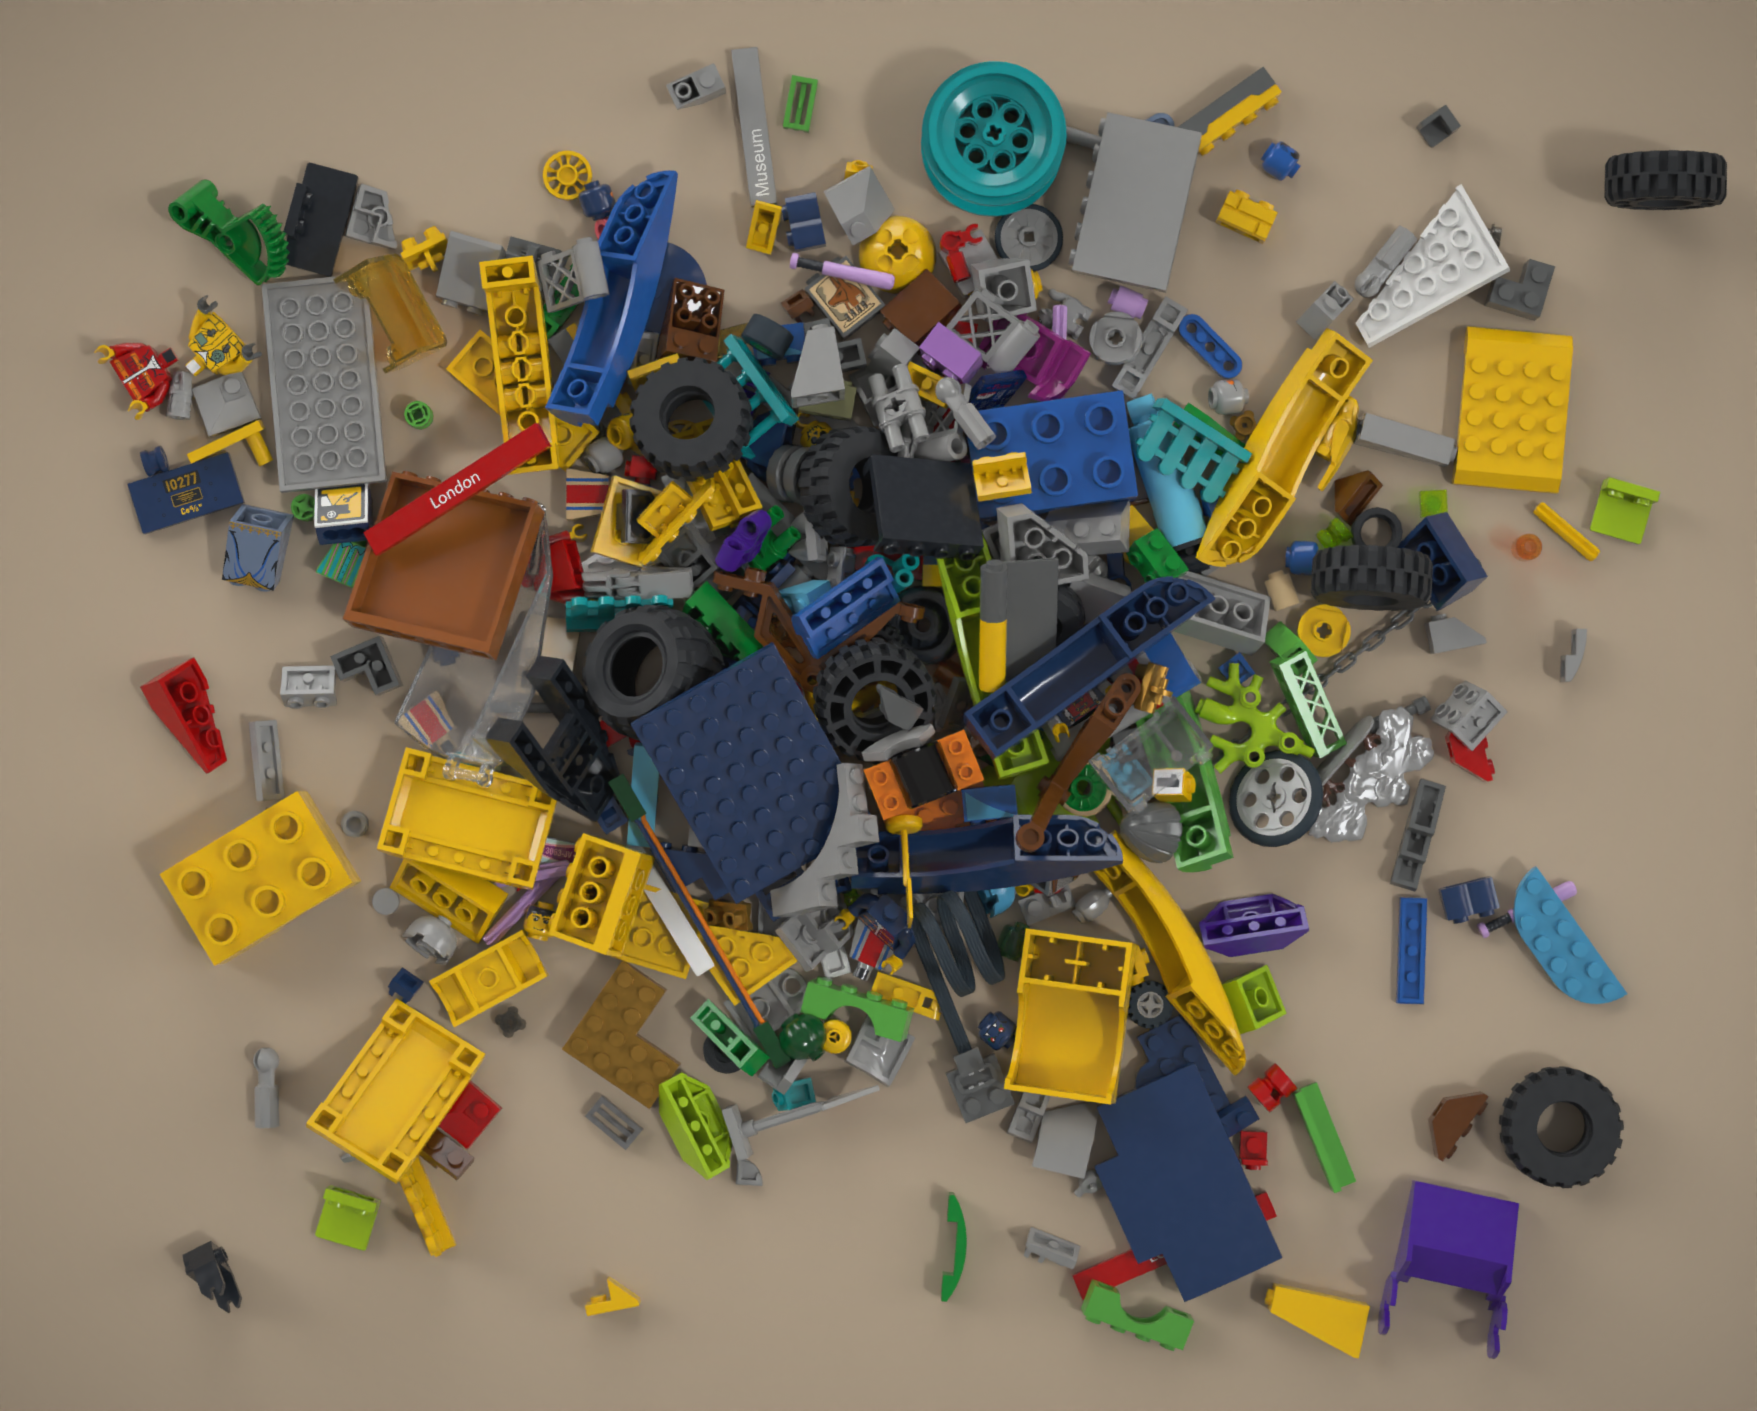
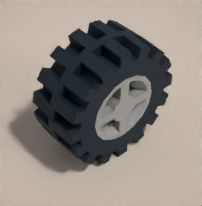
(1157, 1008)

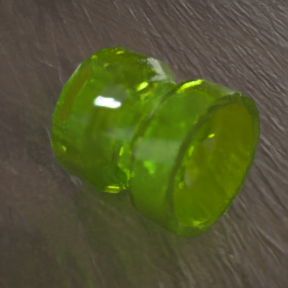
(1333, 534)

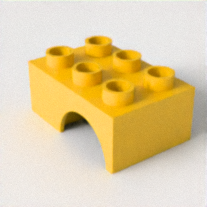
(259, 877)
(1071, 1016)

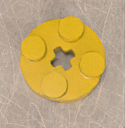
(1335, 621)

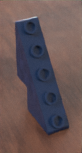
(692, 866)

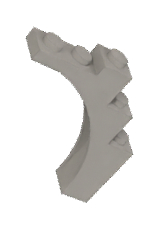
(851, 829)

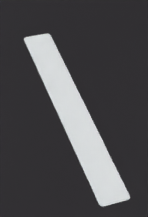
(677, 923)

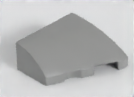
(371, 218)

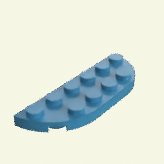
(1561, 943)

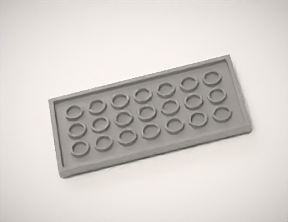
(323, 385)

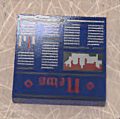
(996, 389)

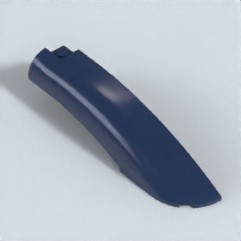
(1084, 662)
(985, 856)

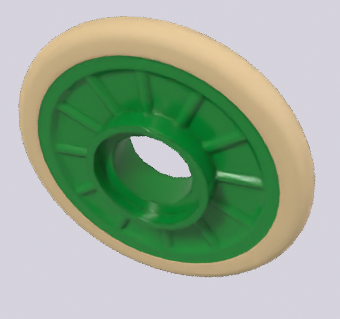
(1091, 803)

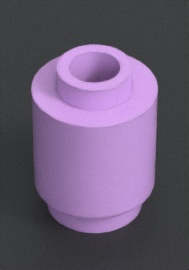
(1128, 302)

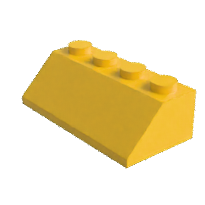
(462, 899)

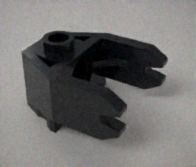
(213, 1274)

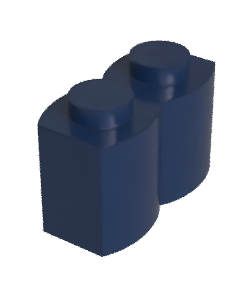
(804, 222)
(1469, 898)

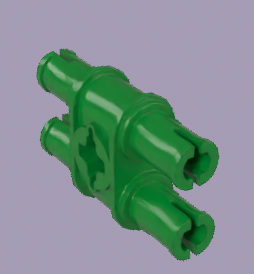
(775, 547)

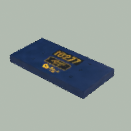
(186, 493)

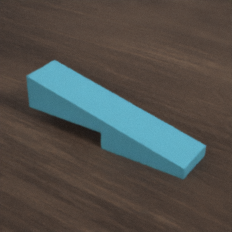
(645, 785)

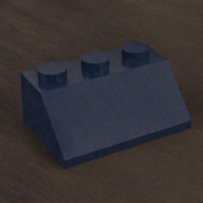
(1454, 564)

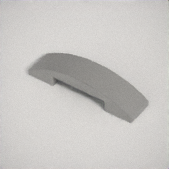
(1154, 342)

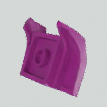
(1050, 362)

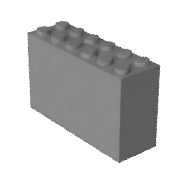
(1135, 202)

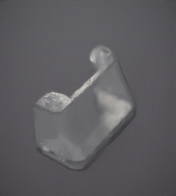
(1152, 757)

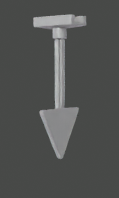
(740, 1130)

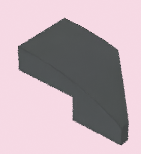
(897, 708)

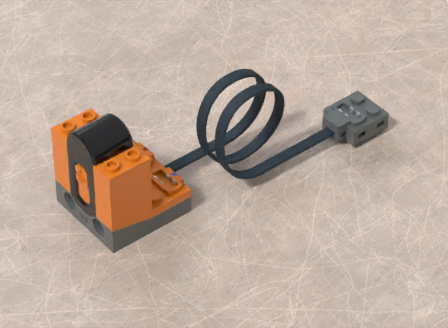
(929, 786)

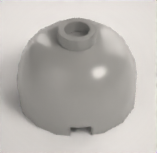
(432, 937)

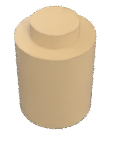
(1281, 590)

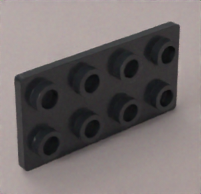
(319, 218)

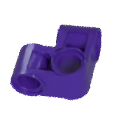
(744, 542)

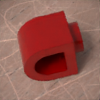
(640, 470)

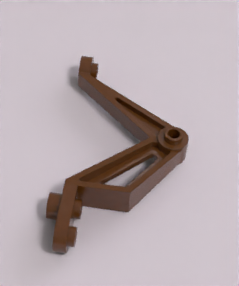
(772, 602)
(1088, 741)

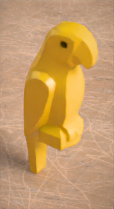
(1338, 439)

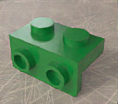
(1155, 557)

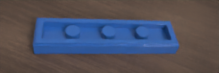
(1411, 950)

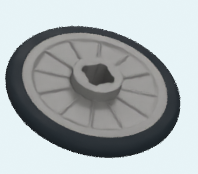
(1034, 220)

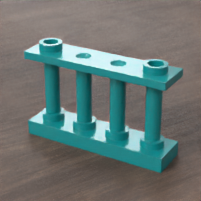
(765, 392)

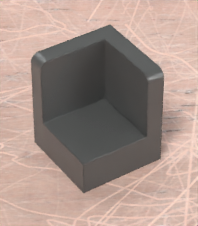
(1438, 126)

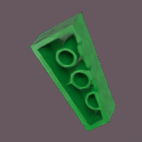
(726, 626)

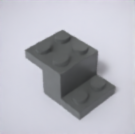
(692, 550)

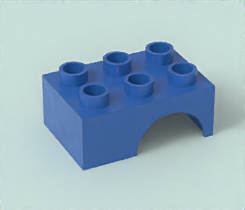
(1073, 452)

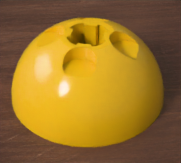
(902, 264)

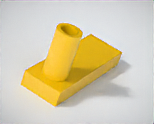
(250, 433)

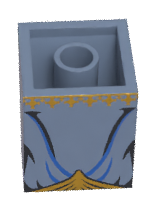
(256, 547)

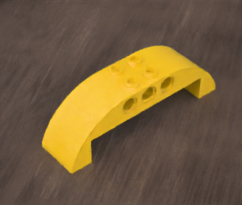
(520, 353)

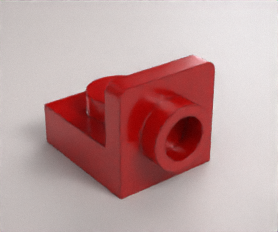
(1253, 1149)

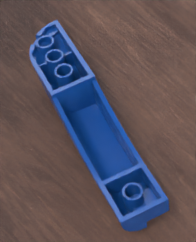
(613, 325)

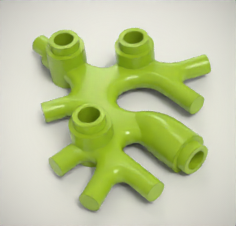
(1262, 724)

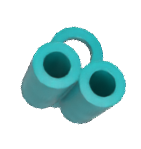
(901, 568)

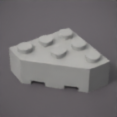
(1029, 537)

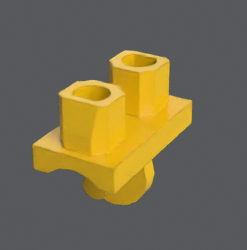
(425, 253)

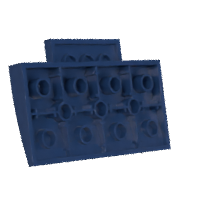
(1183, 1185)

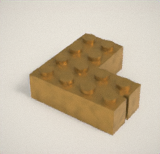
(610, 1039)

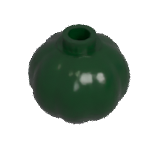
(803, 1037)

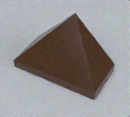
(1354, 494)

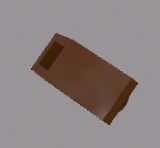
(1452, 1120)

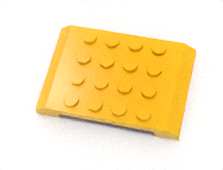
(1513, 410)
(465, 826)
(396, 1091)

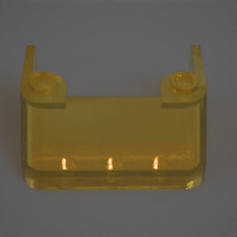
(398, 307)

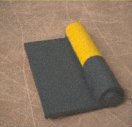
(1015, 618)

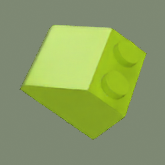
(1254, 999)

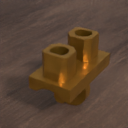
(1152, 687)
(728, 914)

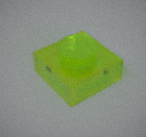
(1432, 502)

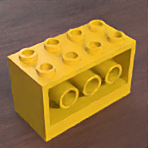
(601, 895)

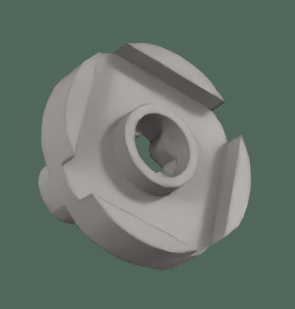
(1106, 327)

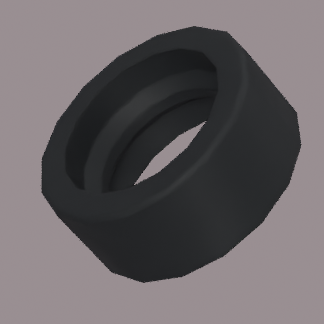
(1382, 513)

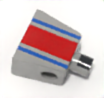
(868, 951)

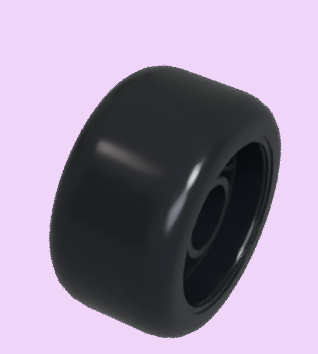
(936, 643)

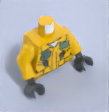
(216, 344)

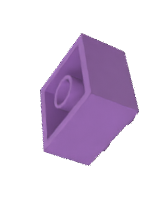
(950, 355)

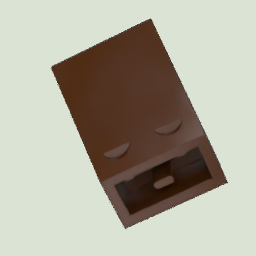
(692, 321)

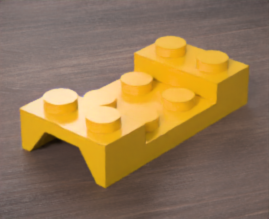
(489, 977)

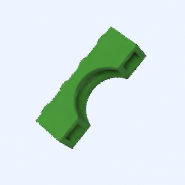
(889, 1018)
(1168, 1326)

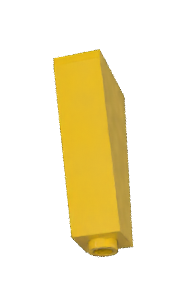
(1325, 1316)

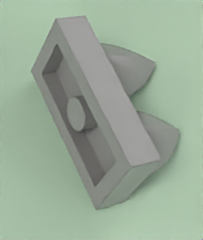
(813, 547)

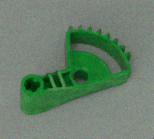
(234, 236)

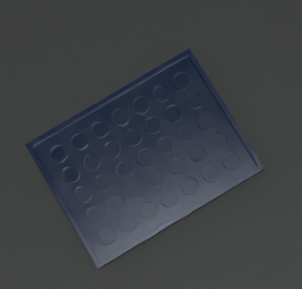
(747, 770)

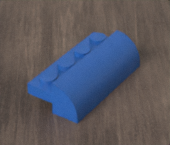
(846, 608)

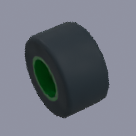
(767, 336)

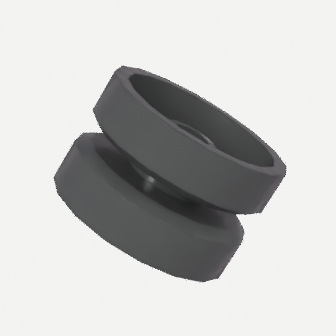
(785, 471)

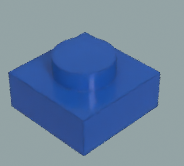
(1245, 670)

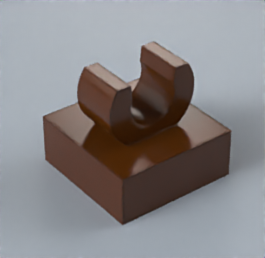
(797, 305)

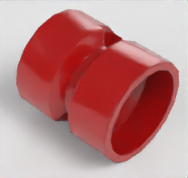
(1272, 1087)

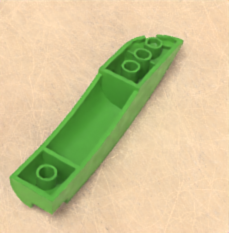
(1204, 818)

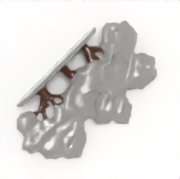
(1373, 776)

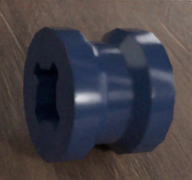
(154, 461)

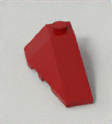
(184, 707)

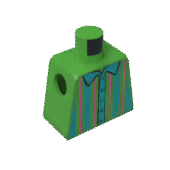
(343, 562)

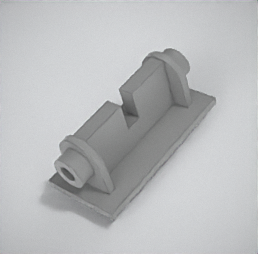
(840, 561)

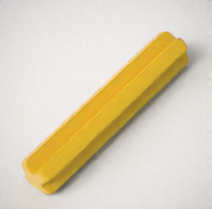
(1566, 531)

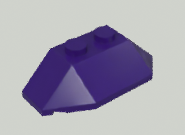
(1253, 925)

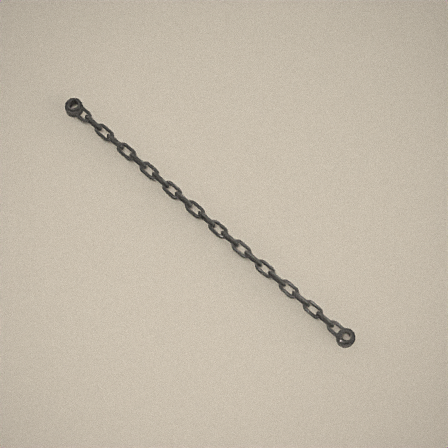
(1353, 656)

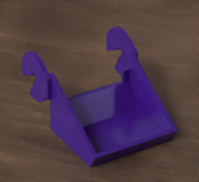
(1458, 1243)

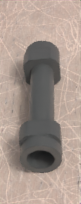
(1418, 706)

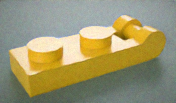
(896, 988)

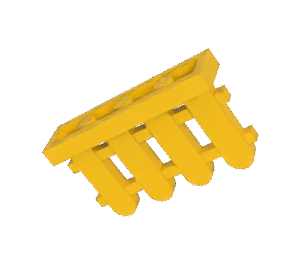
(427, 1209)

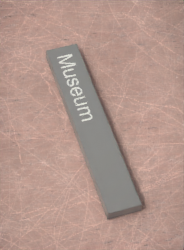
(754, 125)

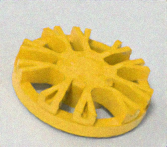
(566, 174)

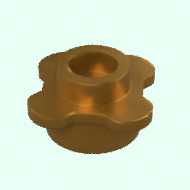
(1237, 422)

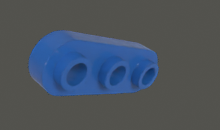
(1205, 334)

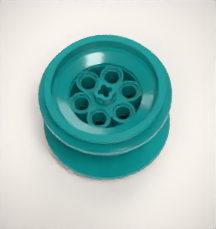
(983, 186)

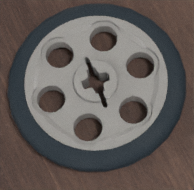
(1304, 813)

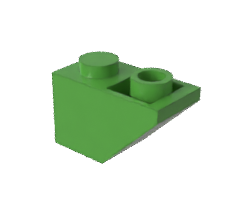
(1285, 643)

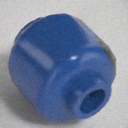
(1280, 161)

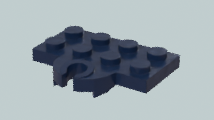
(1172, 1048)

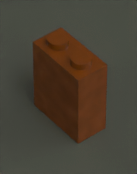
(920, 308)

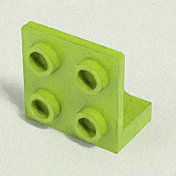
(1623, 510)
(347, 1217)

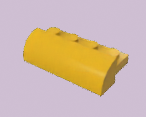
(733, 490)

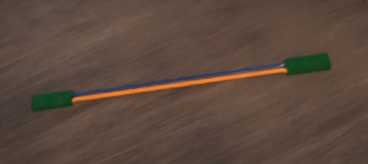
(634, 811)

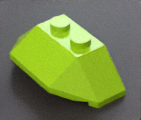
(695, 1124)

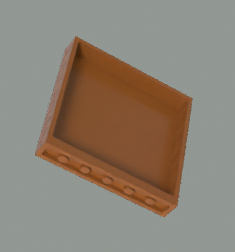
(453, 577)

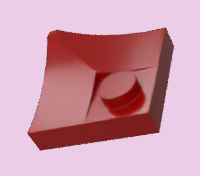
(470, 1115)

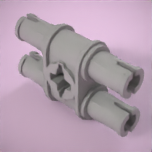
(887, 404)

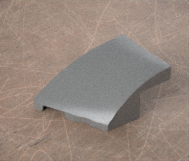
(815, 934)
(1066, 1139)

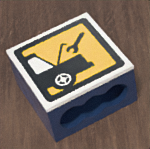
(343, 513)

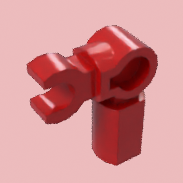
(951, 243)

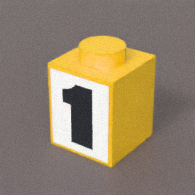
(1178, 790)

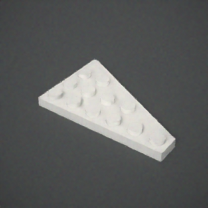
(1443, 266)

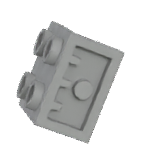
(1469, 714)

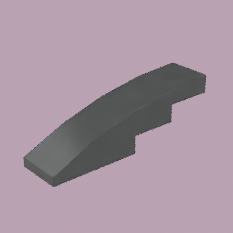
(1417, 834)

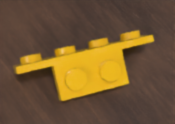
(669, 513)

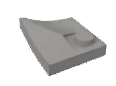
(226, 404)
(876, 1054)

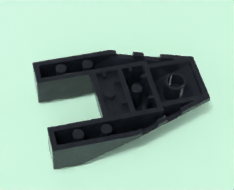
(576, 758)

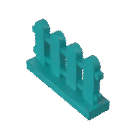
(1203, 452)
(590, 615)

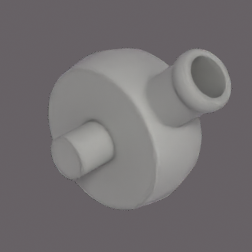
(1089, 1184)

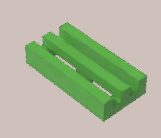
(796, 125)

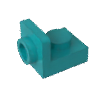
(798, 1095)

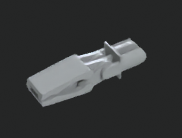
(650, 581)

